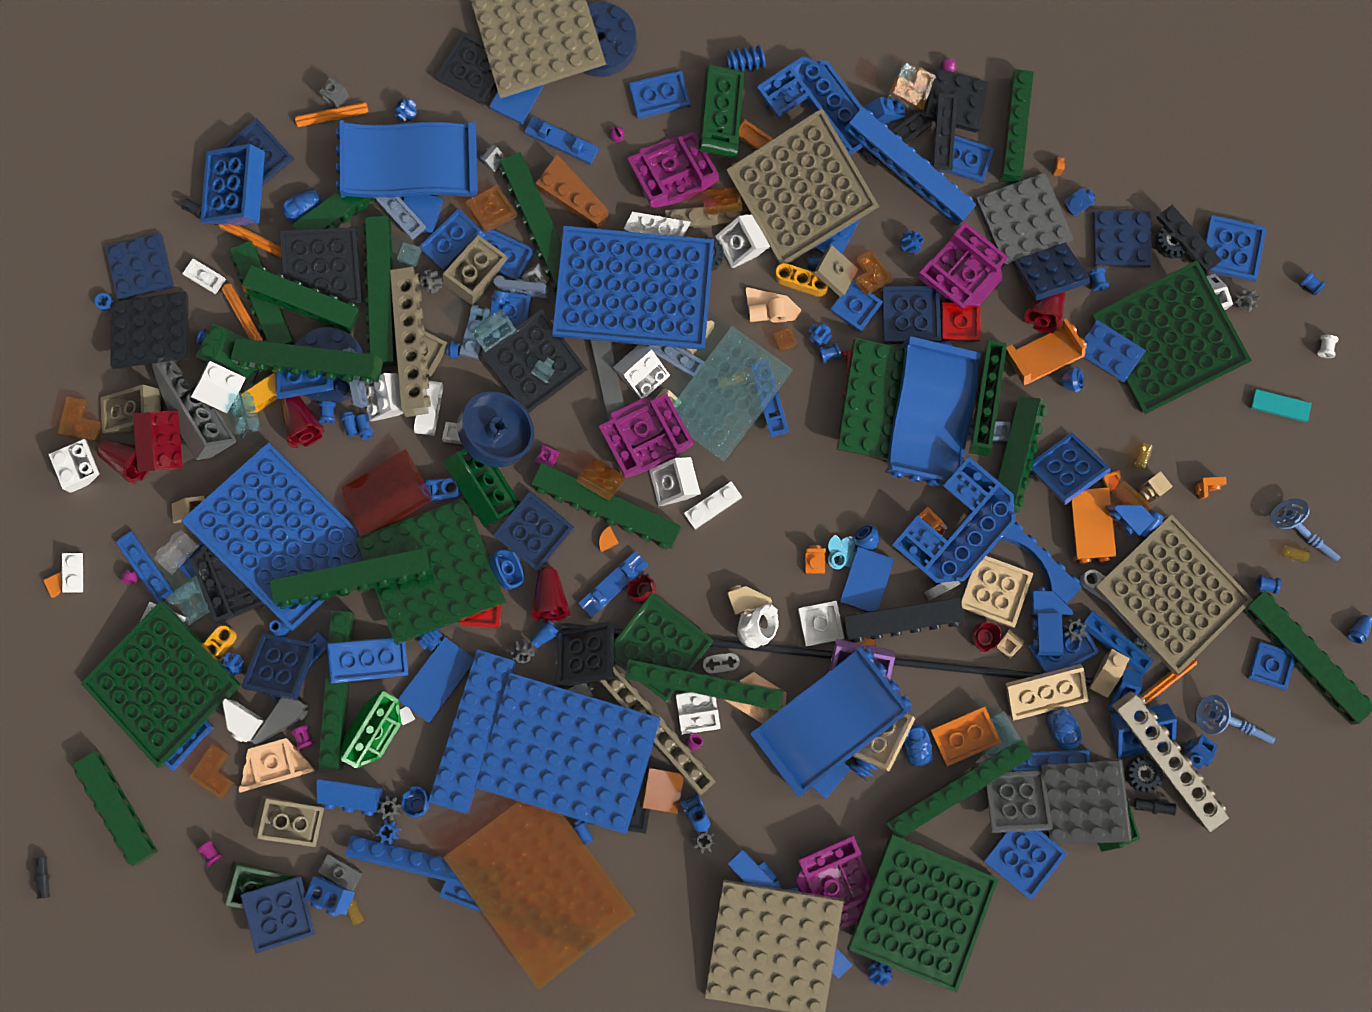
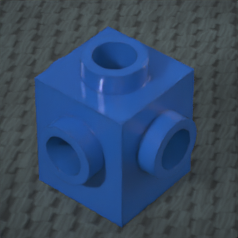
(1200, 751)

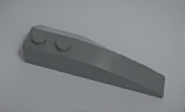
(199, 423)

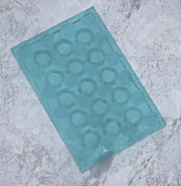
(730, 393)

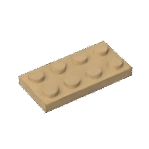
(1046, 692)

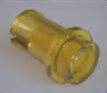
(1143, 456)
(1297, 554)
(354, 913)

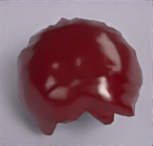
(641, 588)
(986, 636)

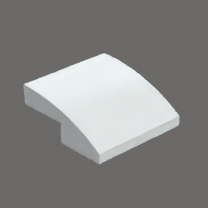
(697, 712)

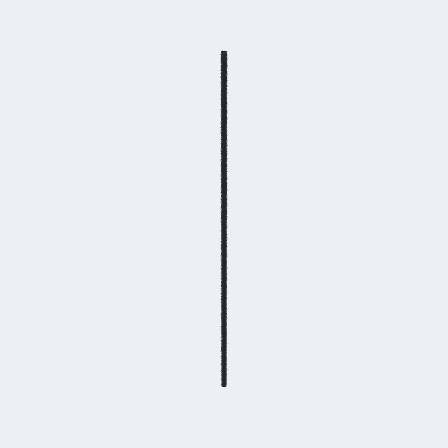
(897, 662)

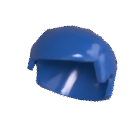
(415, 802)

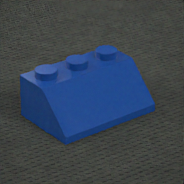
(1126, 742)
(348, 796)

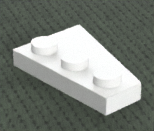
(656, 225)

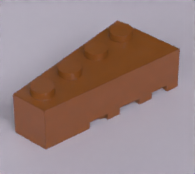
(569, 192)

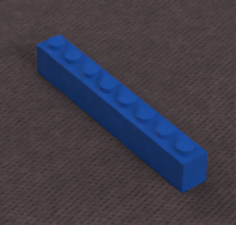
(910, 166)

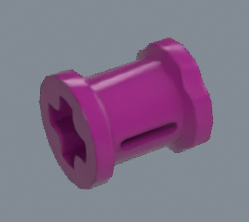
(307, 741)
(209, 853)

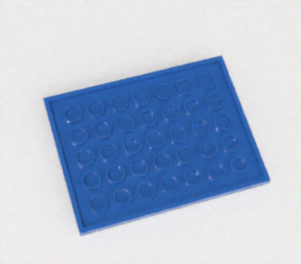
(633, 288)
(271, 527)
(568, 753)

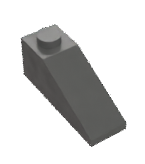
(282, 717)

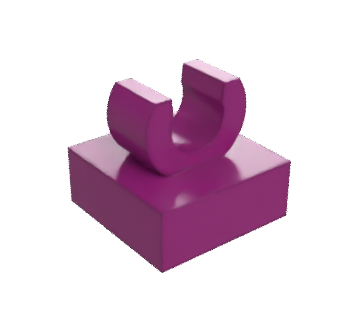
(547, 456)

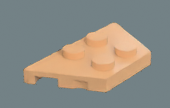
(758, 713)
(273, 764)

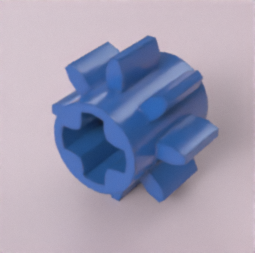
(405, 109)
(911, 241)
(819, 334)
(430, 640)
(232, 662)
(384, 828)
(879, 973)

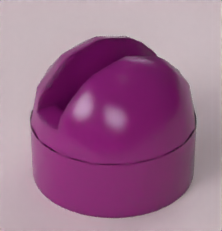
(949, 65)
(613, 136)
(129, 578)
(694, 737)

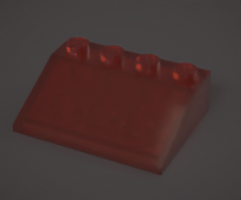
(385, 494)

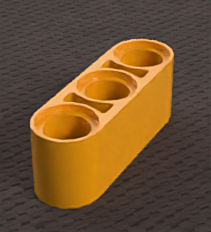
(791, 280)
(263, 392)
(217, 641)

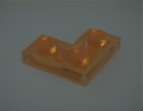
(914, 92)
(875, 273)
(73, 421)
(208, 773)

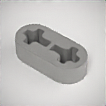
(940, 589)
(721, 668)

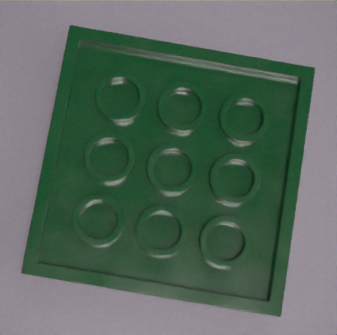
(660, 637)

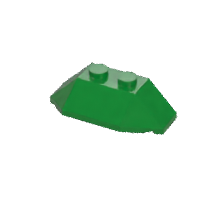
(371, 730)

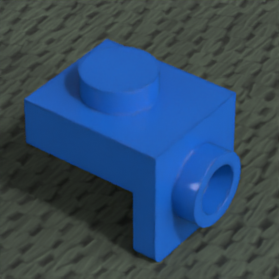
(1080, 201)

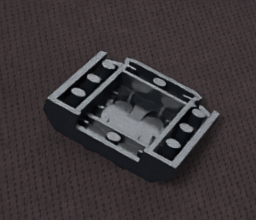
(221, 588)

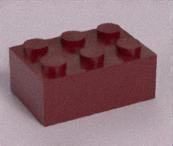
(157, 440)

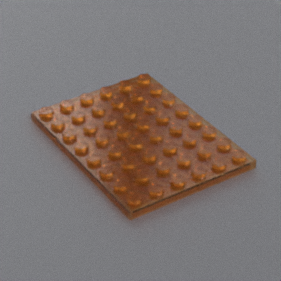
(539, 889)

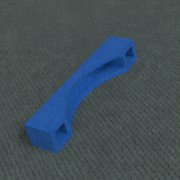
(1054, 572)

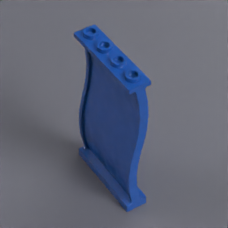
(407, 159)
(932, 411)
(832, 720)

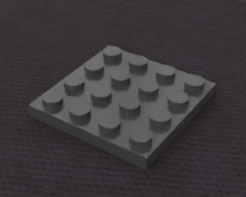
(1024, 218)
(1087, 802)

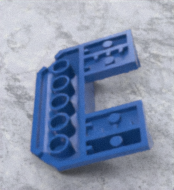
(817, 86)
(973, 538)

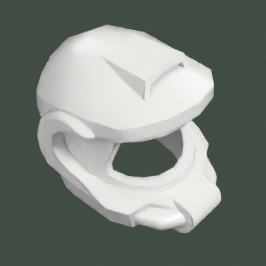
(750, 630)

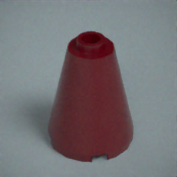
(1046, 313)
(300, 423)
(122, 459)
(549, 597)

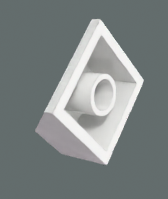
(742, 240)
(218, 387)
(674, 481)
(241, 721)

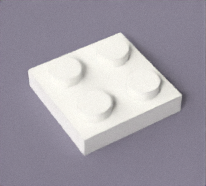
(821, 623)

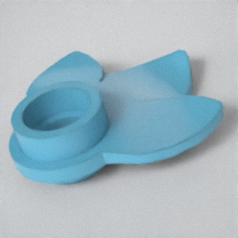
(843, 549)

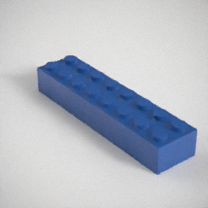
(471, 732)

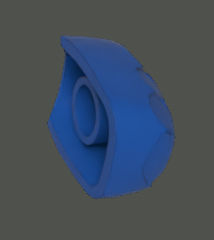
(300, 205)
(506, 568)
(1064, 729)
(918, 746)

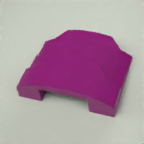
(673, 170)
(965, 268)
(645, 435)
(839, 874)

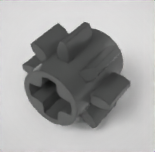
(431, 281)
(1242, 297)
(1075, 625)
(522, 651)
(384, 809)
(699, 844)

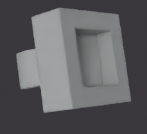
(492, 158)

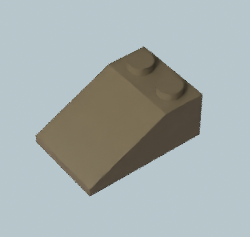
(474, 270)
(119, 407)
(287, 821)

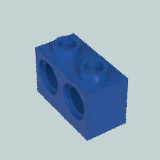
(330, 893)

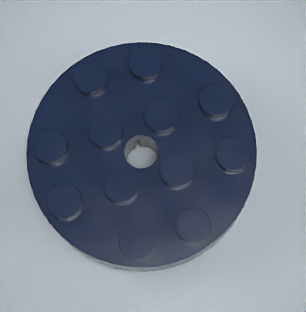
(618, 37)
(331, 339)
(492, 413)

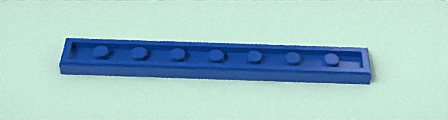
(753, 874)

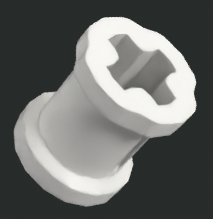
(1327, 346)

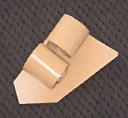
(770, 306)

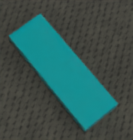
(1281, 405)

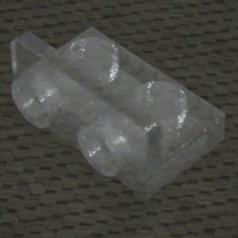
(176, 551)

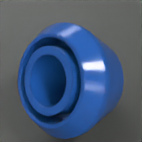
(1073, 379)
(867, 537)

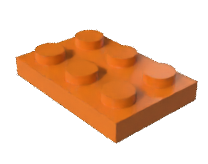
(966, 736)

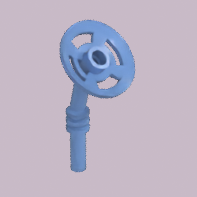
(1293, 521)
(1224, 715)

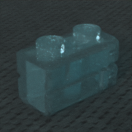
(493, 330)

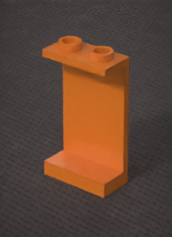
(1046, 353)
(1093, 526)

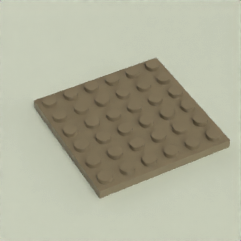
(536, 41)
(802, 187)
(1173, 594)
(773, 948)

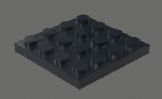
(324, 261)
(149, 330)
(518, 354)

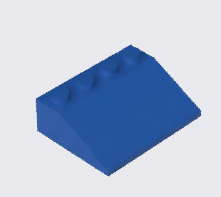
(233, 185)

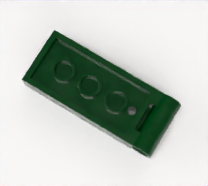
(721, 111)

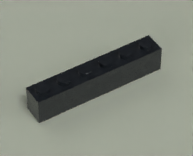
(904, 618)

